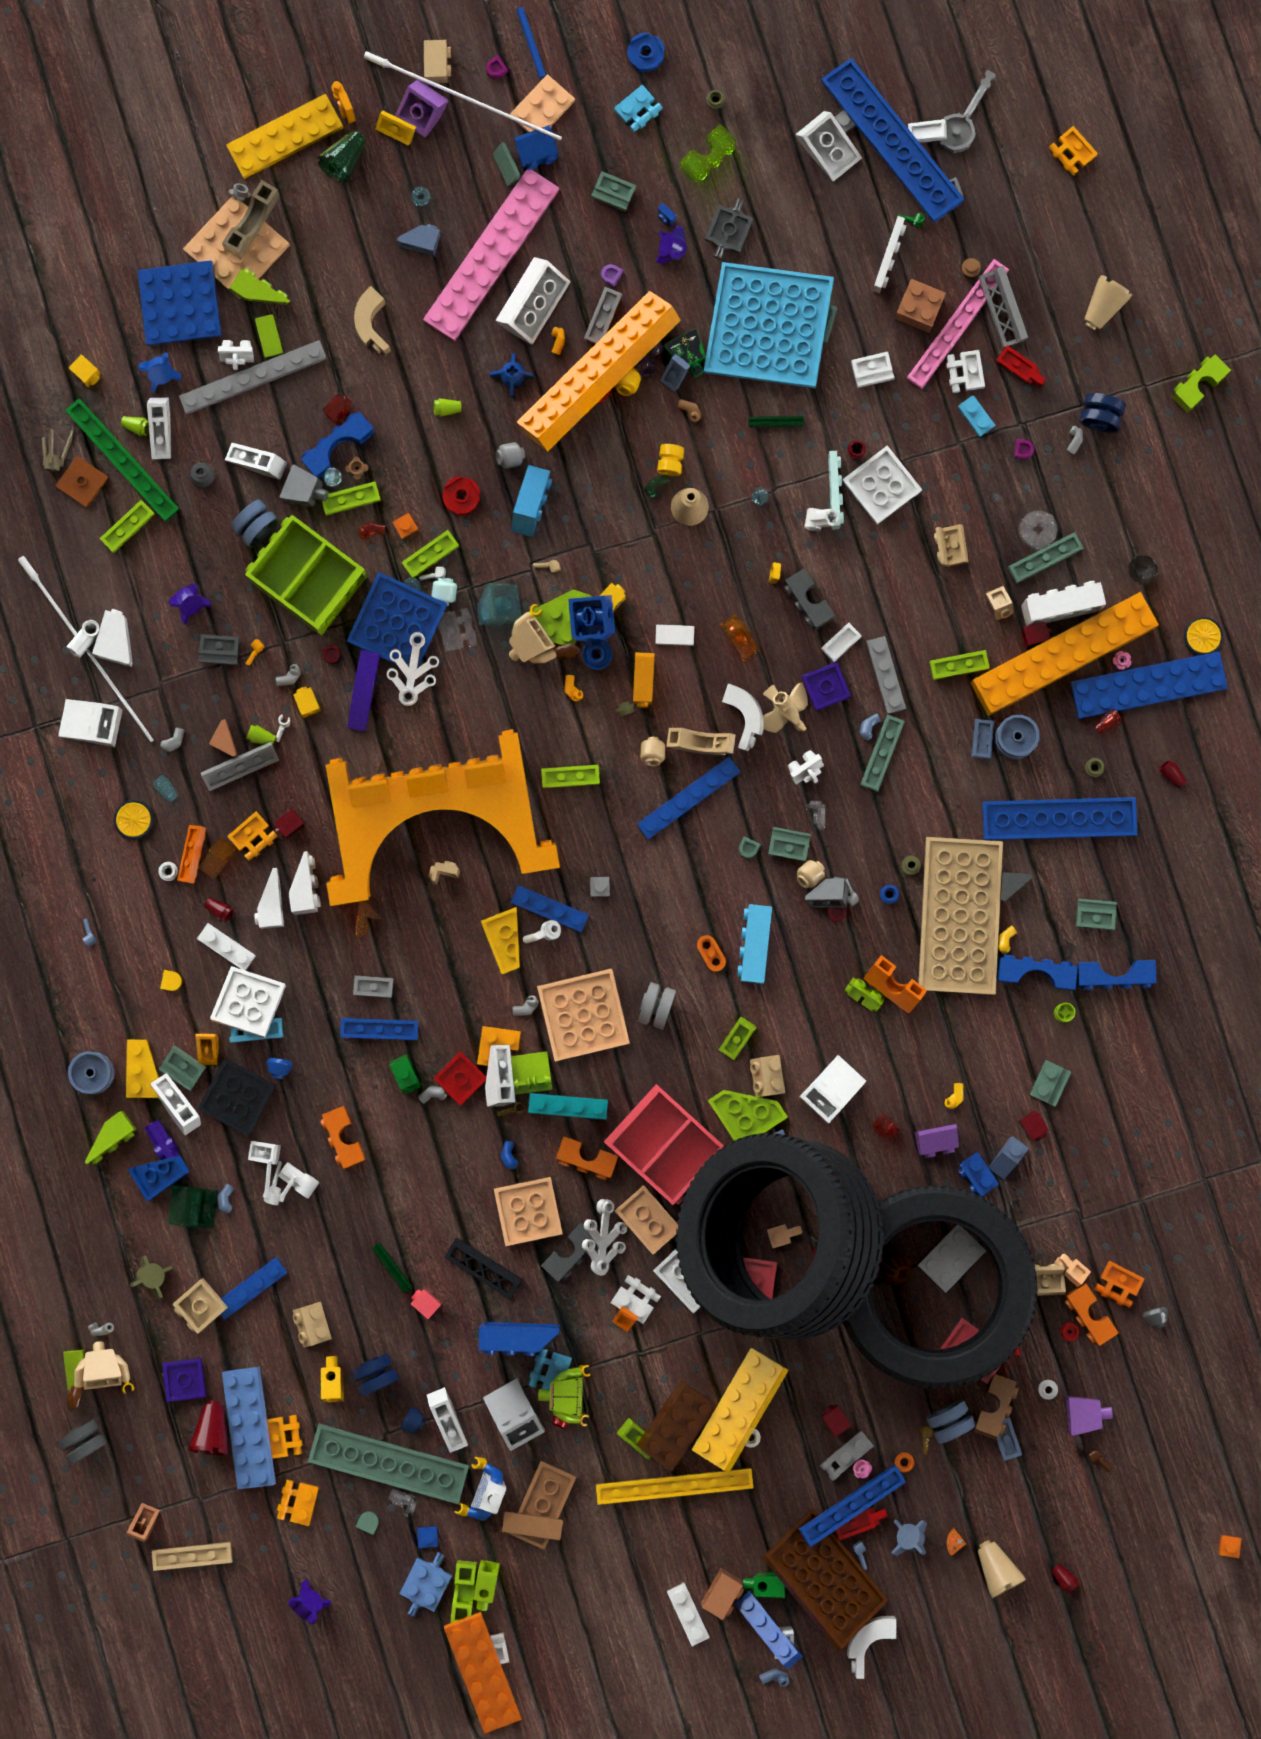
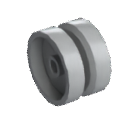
(655, 1005)

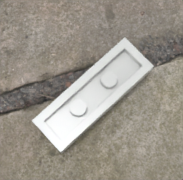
(226, 947)
(688, 1614)

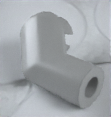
(1077, 440)
(291, 677)
(174, 742)
(528, 1007)
(432, 1091)
(103, 1330)

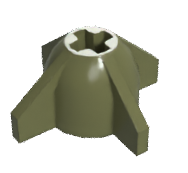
(150, 1276)

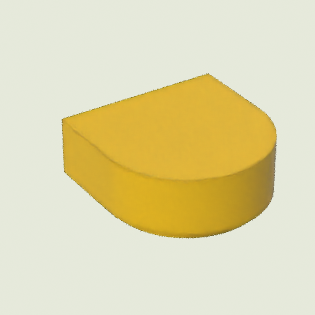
(775, 573)
(171, 981)

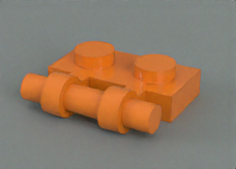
(1121, 1278)

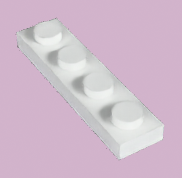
(888, 262)

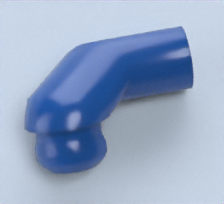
(506, 1156)

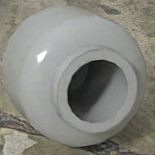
(510, 455)

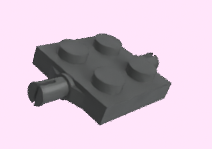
(729, 229)

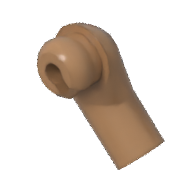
(691, 408)

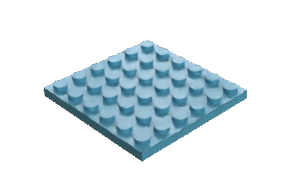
(768, 325)

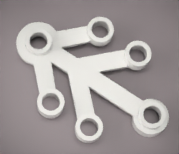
(412, 672)
(601, 1260)

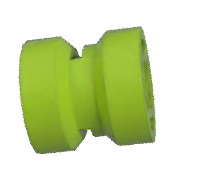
(1068, 1012)

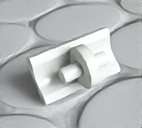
(236, 355)
(808, 770)

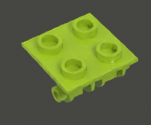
(531, 1073)

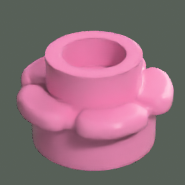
(1117, 660)
(862, 1469)

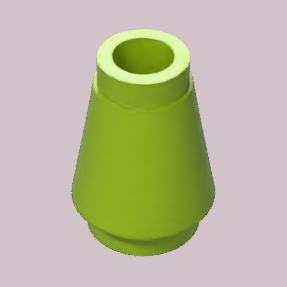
(446, 407)
(136, 425)
(259, 735)

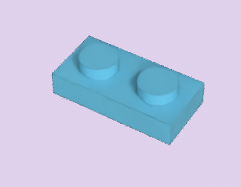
(976, 416)

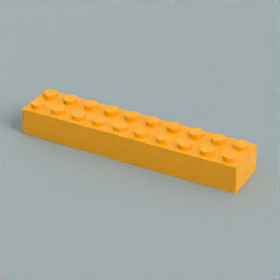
(598, 371)
(1064, 654)

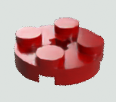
(471, 500)

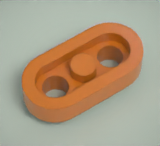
(712, 953)

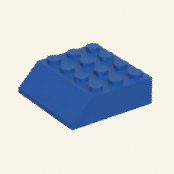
(515, 1337)

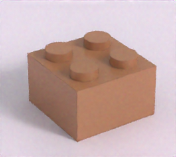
(920, 305)
(722, 1594)

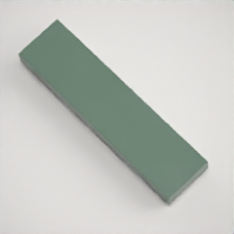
(1045, 558)
(882, 753)

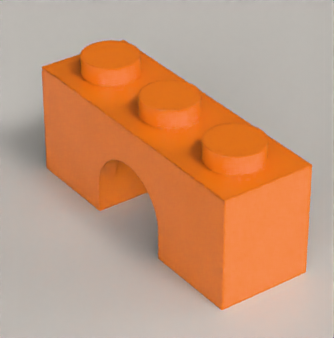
(903, 995)
(335, 1122)
(570, 1154)
(1098, 1330)

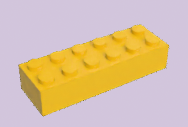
(740, 1410)

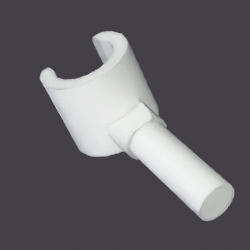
(440, 572)
(281, 728)

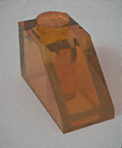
(739, 637)

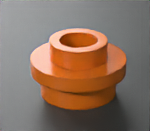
(910, 1464)

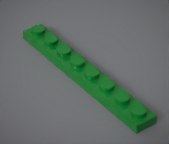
(122, 460)

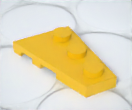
(503, 939)
(140, 1070)

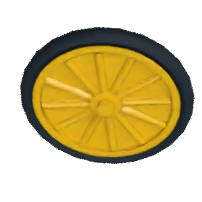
(1203, 636)
(133, 819)

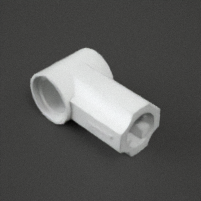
(820, 518)
(83, 640)
(303, 1183)

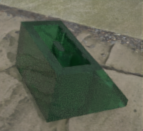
(193, 1206)

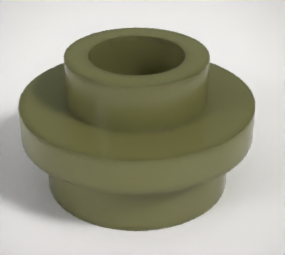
(715, 94)
(624, 708)
(1094, 761)
(906, 869)

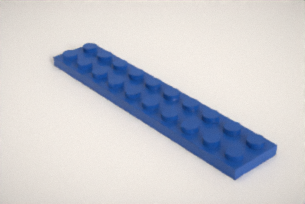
(892, 140)

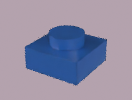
(666, 215)
(427, 1537)

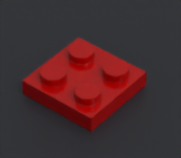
(460, 1078)

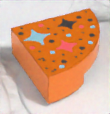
(954, 1542)

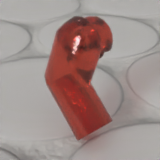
(370, 528)

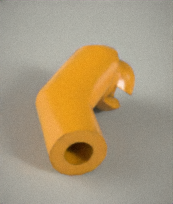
(560, 340)
(570, 690)

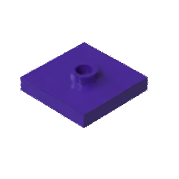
(826, 686)
(184, 1379)

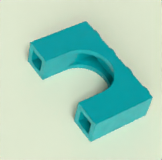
(568, 1106)

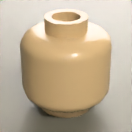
(652, 751)
(810, 874)

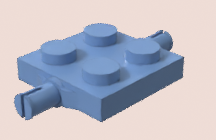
(426, 1584)

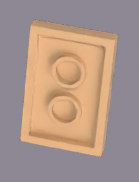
(543, 104)
(647, 1219)

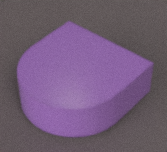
(611, 274)

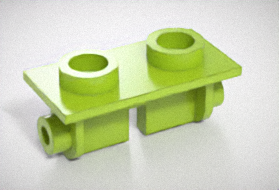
(872, 998)

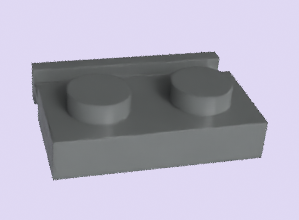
(219, 649)

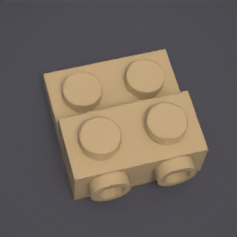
(199, 1306)

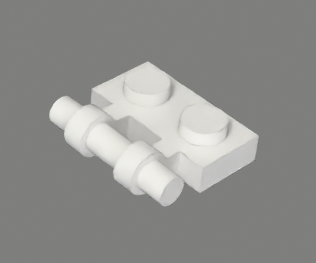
(971, 369)
(633, 1303)

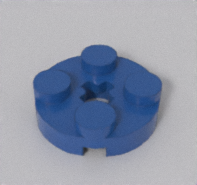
(642, 62)

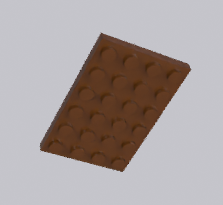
(826, 1582)

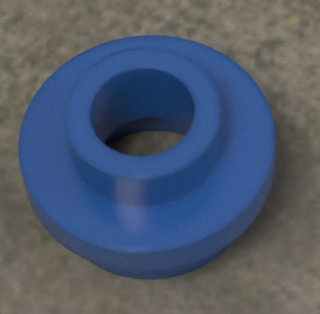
(893, 889)

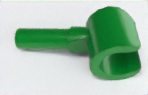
(916, 221)

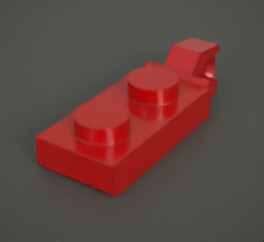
(1020, 366)
(862, 1522)

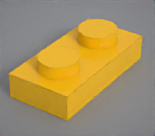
(395, 128)

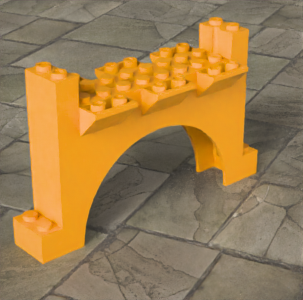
(374, 807)

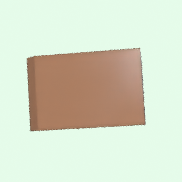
(223, 740)
(143, 1522)

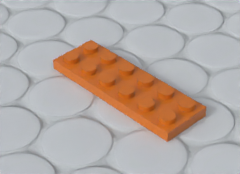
(482, 1672)

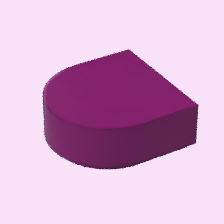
(495, 68)
(1023, 449)

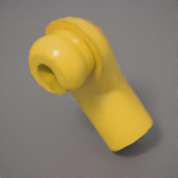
(1003, 939)
(956, 1098)

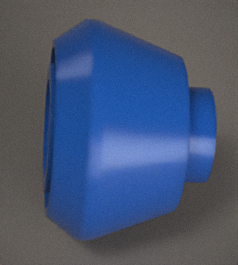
(278, 1067)

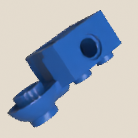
(593, 623)

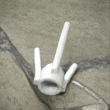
(273, 1194)

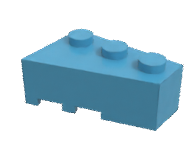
(530, 500)

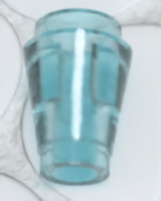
(165, 788)

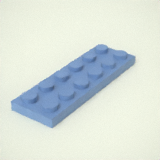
(248, 1428)

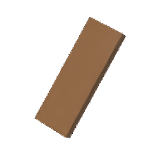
(532, 1525)

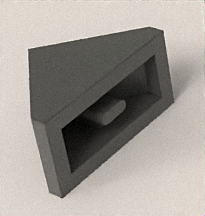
(1011, 883)

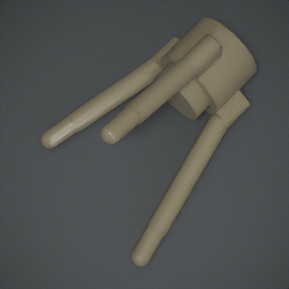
(51, 461)

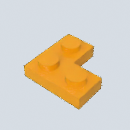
(496, 1036)

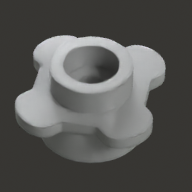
(239, 192)

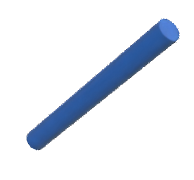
(531, 43)

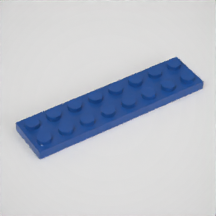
(1148, 685)
(1059, 818)

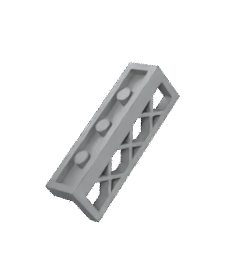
(1010, 305)

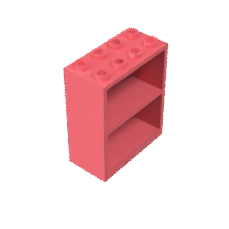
(663, 1144)

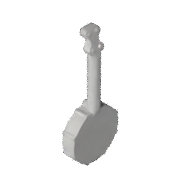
(959, 127)

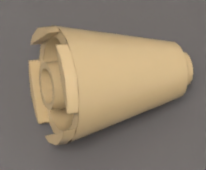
(1105, 302)
(689, 506)
(998, 1569)

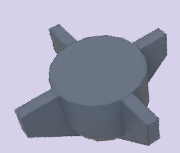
(910, 1537)

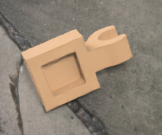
(781, 1235)
(1075, 1270)

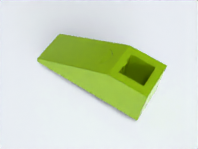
(252, 289)
(113, 1132)

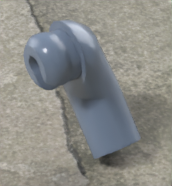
(866, 726)
(223, 1201)
(775, 1675)

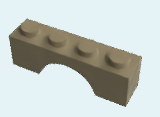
(244, 232)

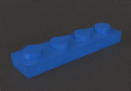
(549, 908)
(379, 1029)
(253, 1286)

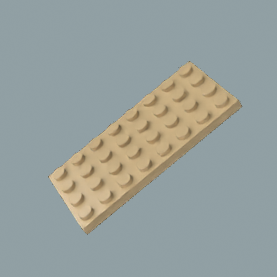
(960, 915)

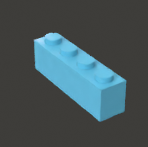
(756, 944)

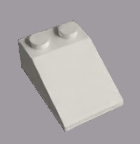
(828, 145)

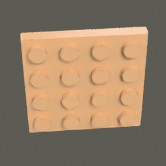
(260, 255)
(583, 1015)

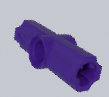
(163, 1144)

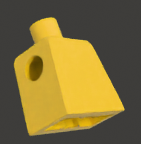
(332, 1390)

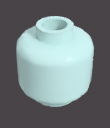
(444, 590)

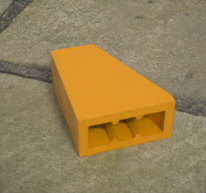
(643, 679)

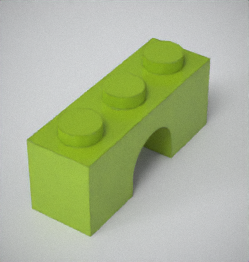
(1212, 371)
(464, 1590)

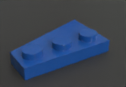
(158, 1175)

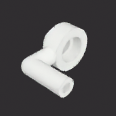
(546, 932)

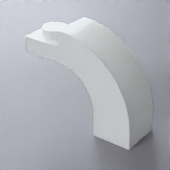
(752, 713)
(876, 1628)

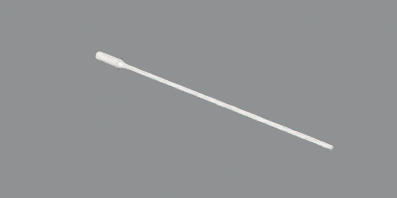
(385, 63)
(34, 576)

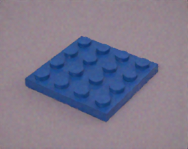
(179, 303)
(392, 615)

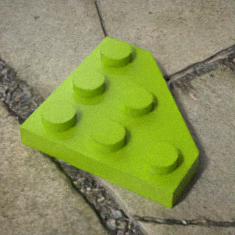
(556, 618)
(745, 1113)

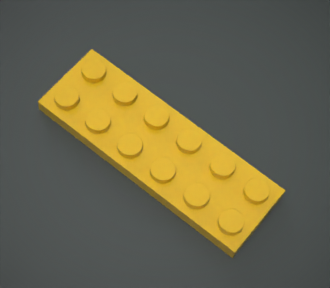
(284, 136)

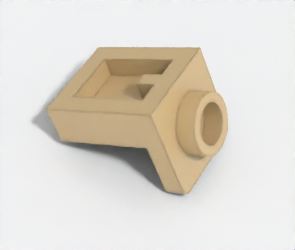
(1000, 603)

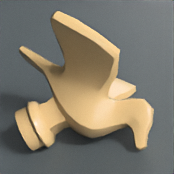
(785, 708)

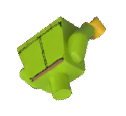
(566, 1395)

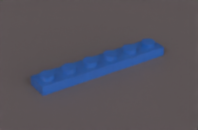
(688, 798)
(852, 1505)

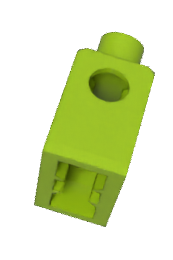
(486, 1584)

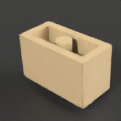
(435, 61)

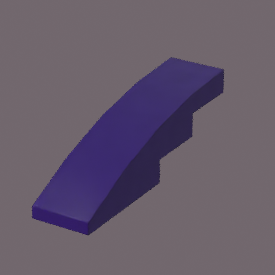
(363, 690)

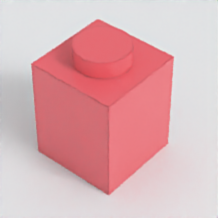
(425, 1303)

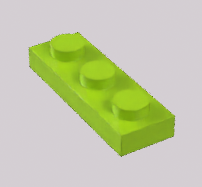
(351, 498)
(127, 526)
(430, 554)
(959, 665)
(570, 776)

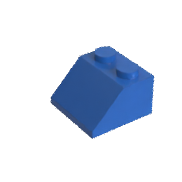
(535, 149)

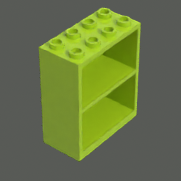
(306, 574)

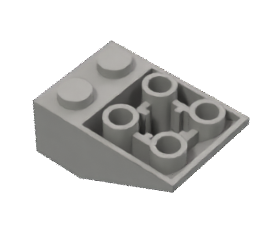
(513, 1414)

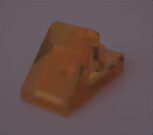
(217, 858)
(364, 912)

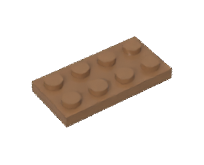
(545, 1497)

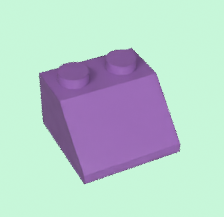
(421, 107)
(936, 1140)

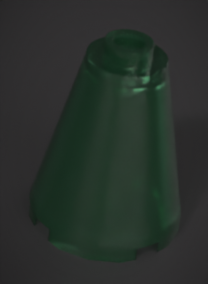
(342, 156)

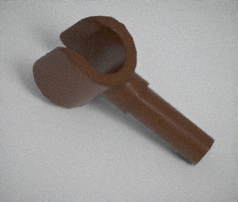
(1094, 1455)

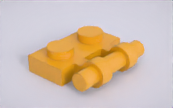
(343, 102)
(1077, 147)
(248, 831)
(277, 1436)
(303, 1505)

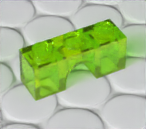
(697, 165)

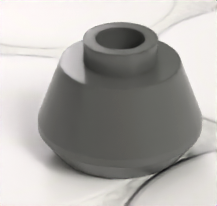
(201, 474)
(1156, 1317)

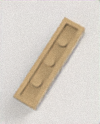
(192, 1556)

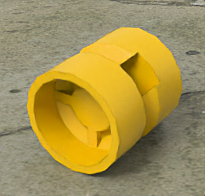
(670, 455)

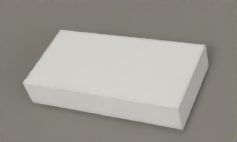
(929, 130)
(674, 635)
(841, 642)

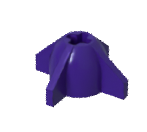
(672, 245)
(188, 601)
(308, 1603)

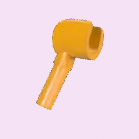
(258, 646)

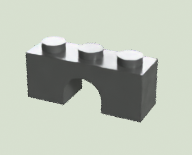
(816, 614)
(559, 1266)

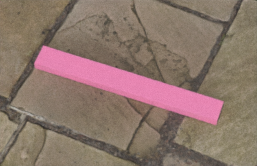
(952, 331)

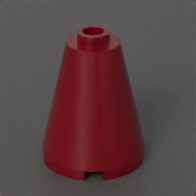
(210, 1431)

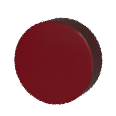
(331, 654)
(836, 914)

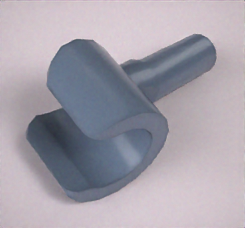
(89, 939)
(859, 1548)

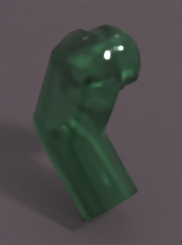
(655, 482)

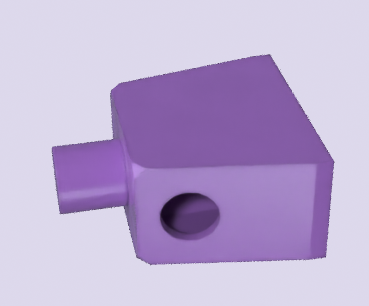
(1085, 1414)

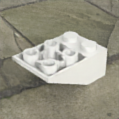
(90, 722)
(302, 891)
(832, 1089)

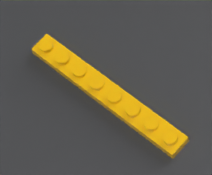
(674, 1486)

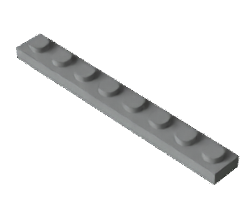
(252, 377)

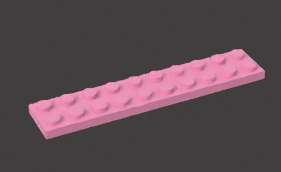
(491, 254)

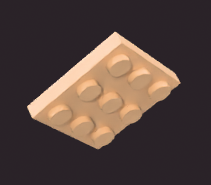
(528, 1211)

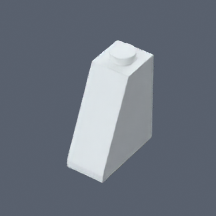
(113, 639)

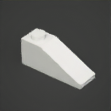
(159, 427)
(256, 460)
(270, 906)
(499, 1078)
(176, 1104)
(447, 1419)

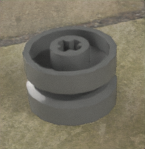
(82, 1442)

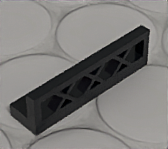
(489, 1263)

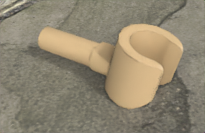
(553, 564)

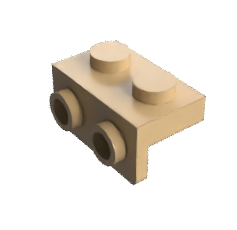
(951, 545)
(448, 869)
(767, 1076)
(1050, 1280)
(311, 1324)

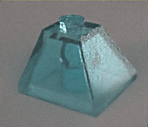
(499, 605)

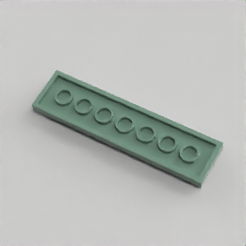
(388, 1463)

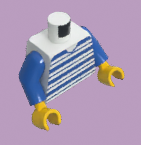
(488, 1495)

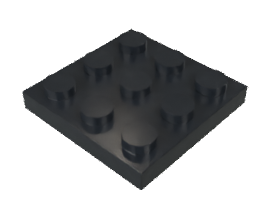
(236, 1097)

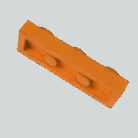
(191, 854)

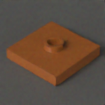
(82, 481)

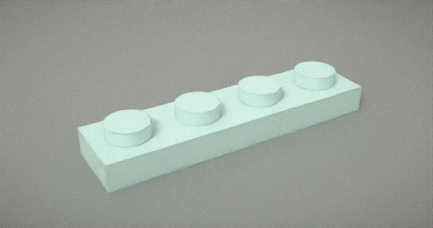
(834, 482)

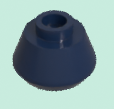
(413, 1421)

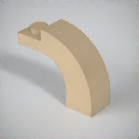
(365, 310)
(701, 742)

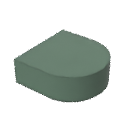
(748, 848)
(368, 1522)

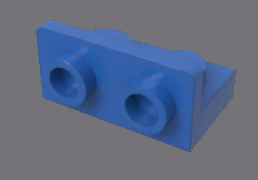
(977, 1174)

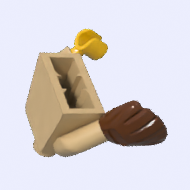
(532, 642)
(98, 1370)

